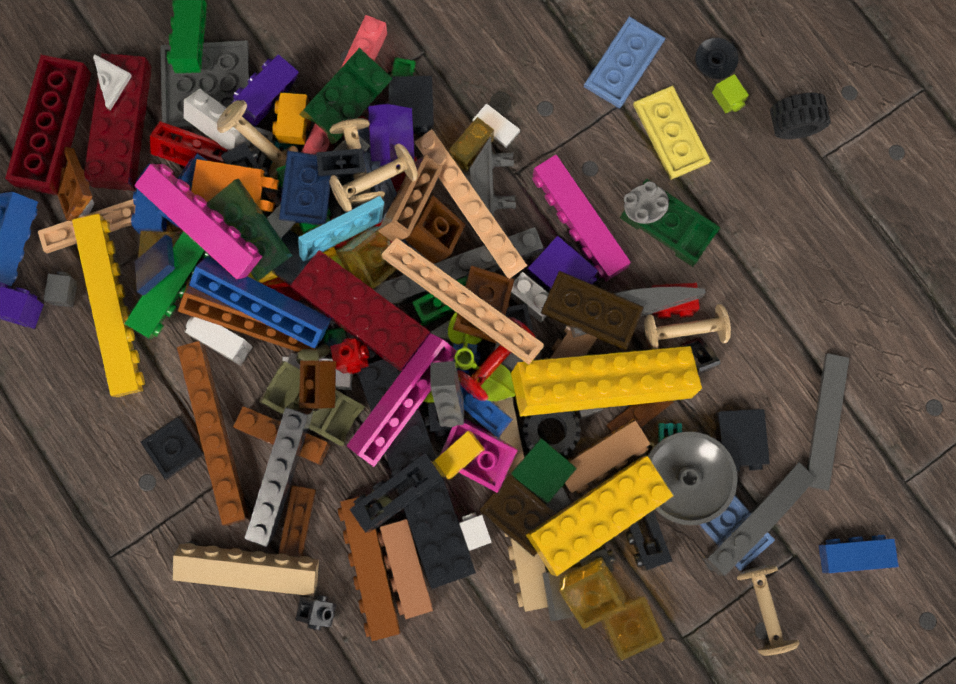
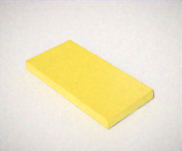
(671, 132)

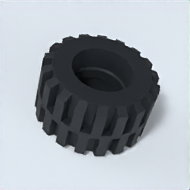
(800, 115)
(570, 426)

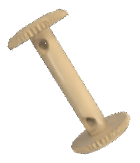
(233, 118)
(351, 135)
(374, 177)
(720, 323)
(768, 611)

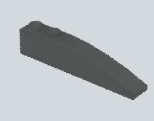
(656, 299)
(759, 520)

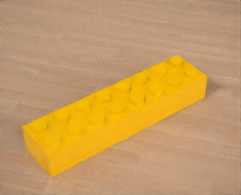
(605, 380)

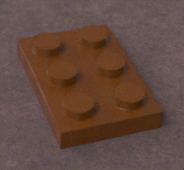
(493, 290)

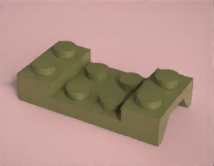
(328, 422)

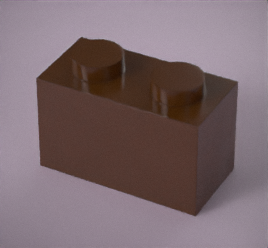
(317, 384)

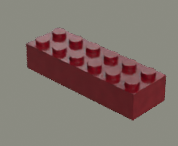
(48, 124)
(118, 132)
(360, 310)

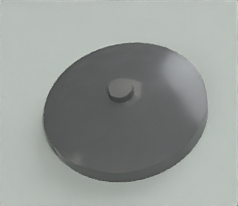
(697, 474)

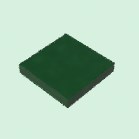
(543, 471)

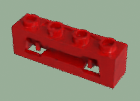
(181, 152)

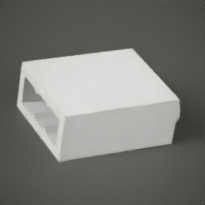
(219, 339)

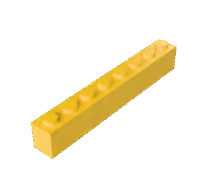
(108, 306)

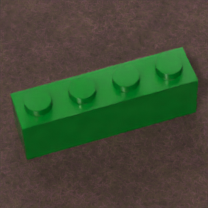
(187, 35)

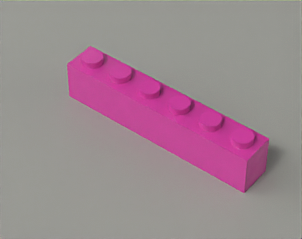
(580, 218)
(198, 220)
(400, 401)

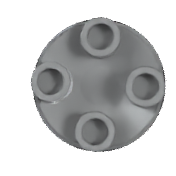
(646, 203)

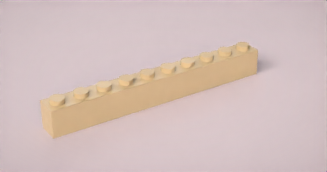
(528, 568)

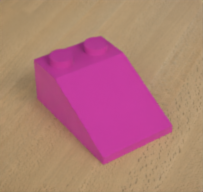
(492, 463)

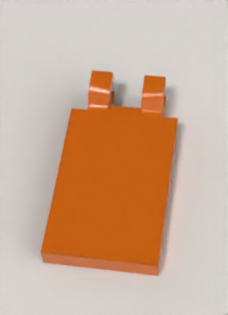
(214, 177)

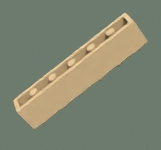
(245, 569)

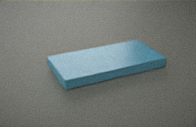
(341, 228)

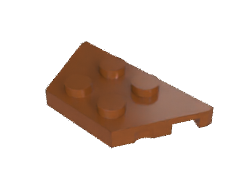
(73, 187)

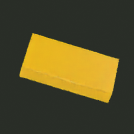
(459, 454)

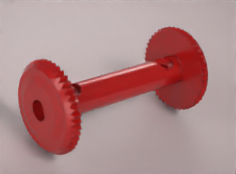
(471, 383)

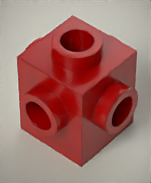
(350, 356)

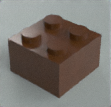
(435, 231)

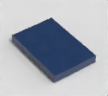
(304, 192)

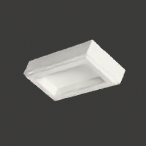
(503, 129)

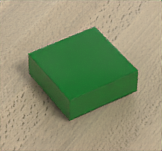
(403, 67)

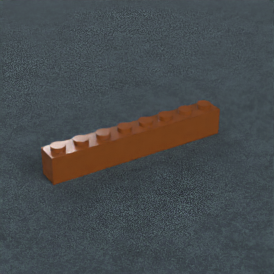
(213, 433)

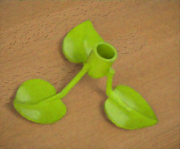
(497, 386)

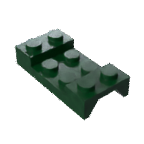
(347, 93)
(679, 230)

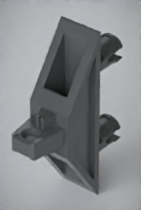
(481, 178)

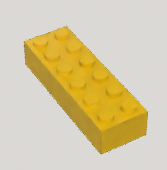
(599, 515)

